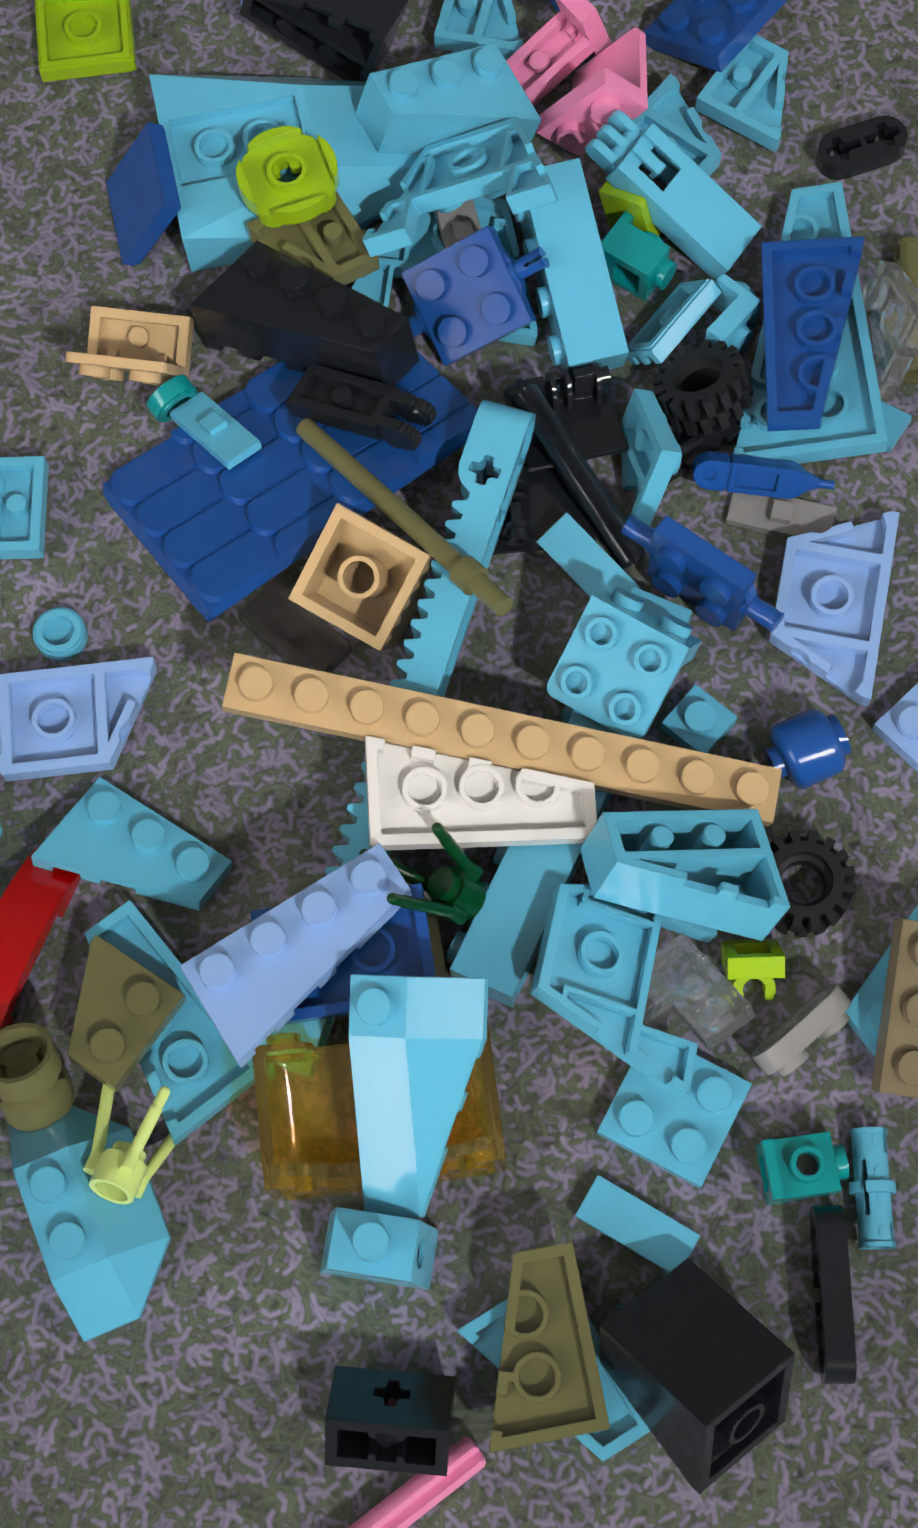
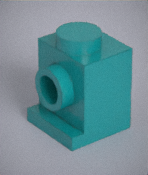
(637, 258)
(784, 1181)

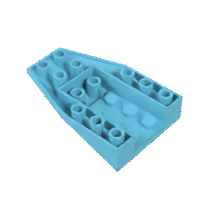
(217, 116)

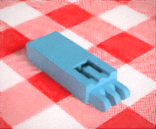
(690, 208)

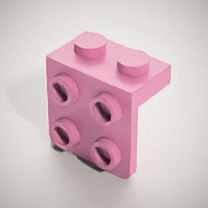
(604, 84)

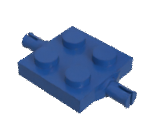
(471, 294)
(701, 575)

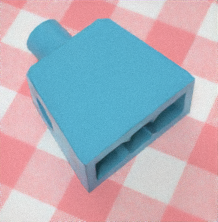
(379, 1248)

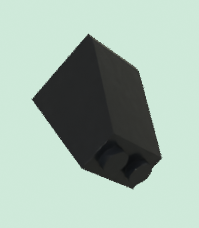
(697, 1371)

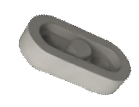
(786, 1046)

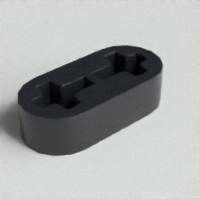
(860, 145)

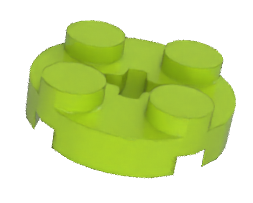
(293, 201)

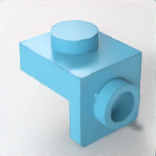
(739, 314)

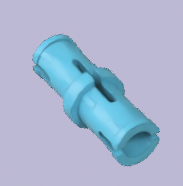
(872, 1188)

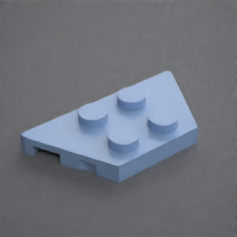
(836, 602)
(69, 717)

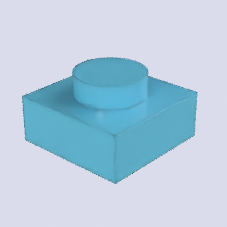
(698, 721)

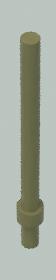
(464, 571)

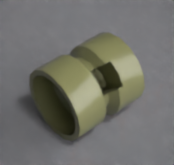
(32, 1078)

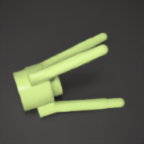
(121, 1171)

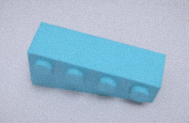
(576, 286)

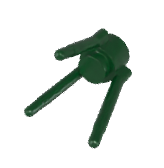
(452, 890)

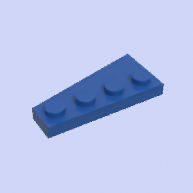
(804, 317)

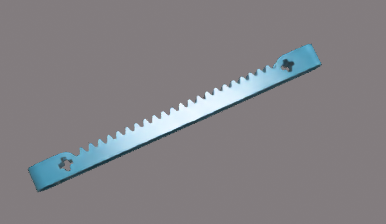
(493, 448)

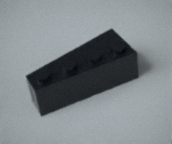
(302, 317)

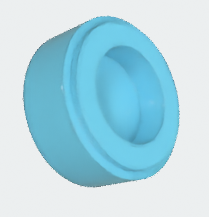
(60, 634)

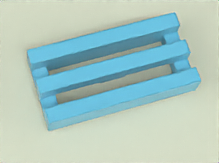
(672, 321)

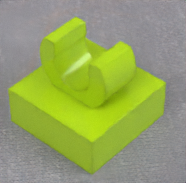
(753, 960)

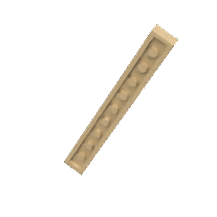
(506, 738)

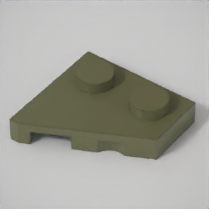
(118, 1014)

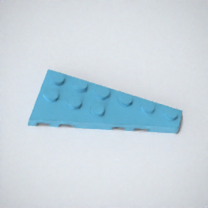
(854, 410)

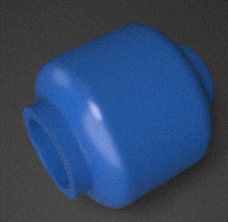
(808, 748)

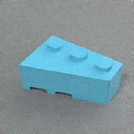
(689, 867)

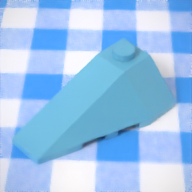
(410, 1072)

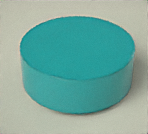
(170, 396)

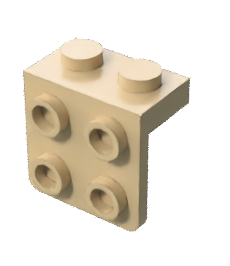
(137, 342)

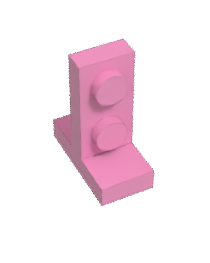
(558, 48)

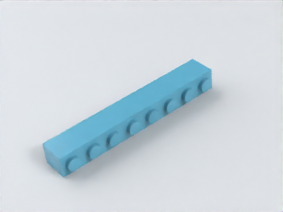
(516, 906)

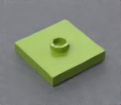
(84, 38)

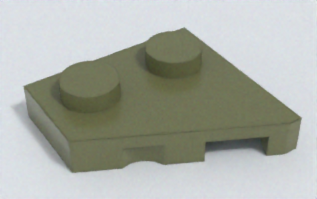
(325, 243)

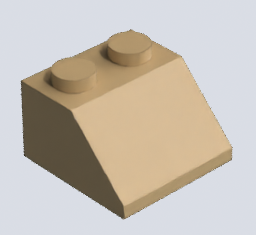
(362, 579)

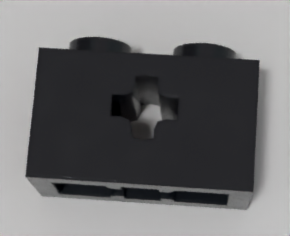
(389, 1420)

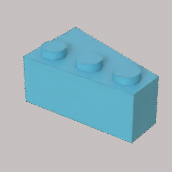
(442, 99)

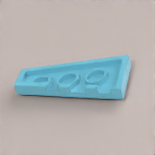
(190, 1050)

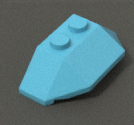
(94, 1249)

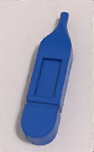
(754, 475)

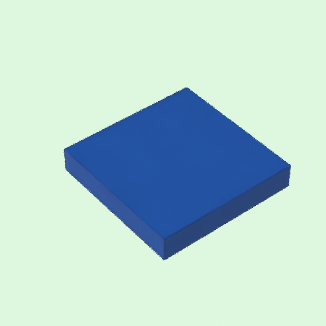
(143, 194)

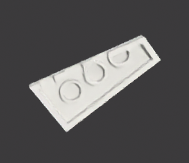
(471, 800)

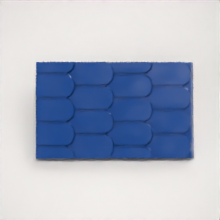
(241, 526)

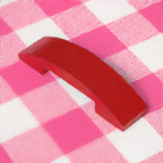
(26, 919)

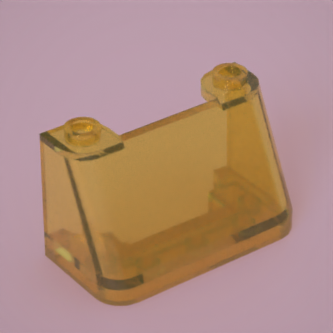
(312, 1124)

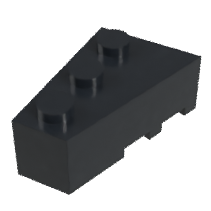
(337, 34)

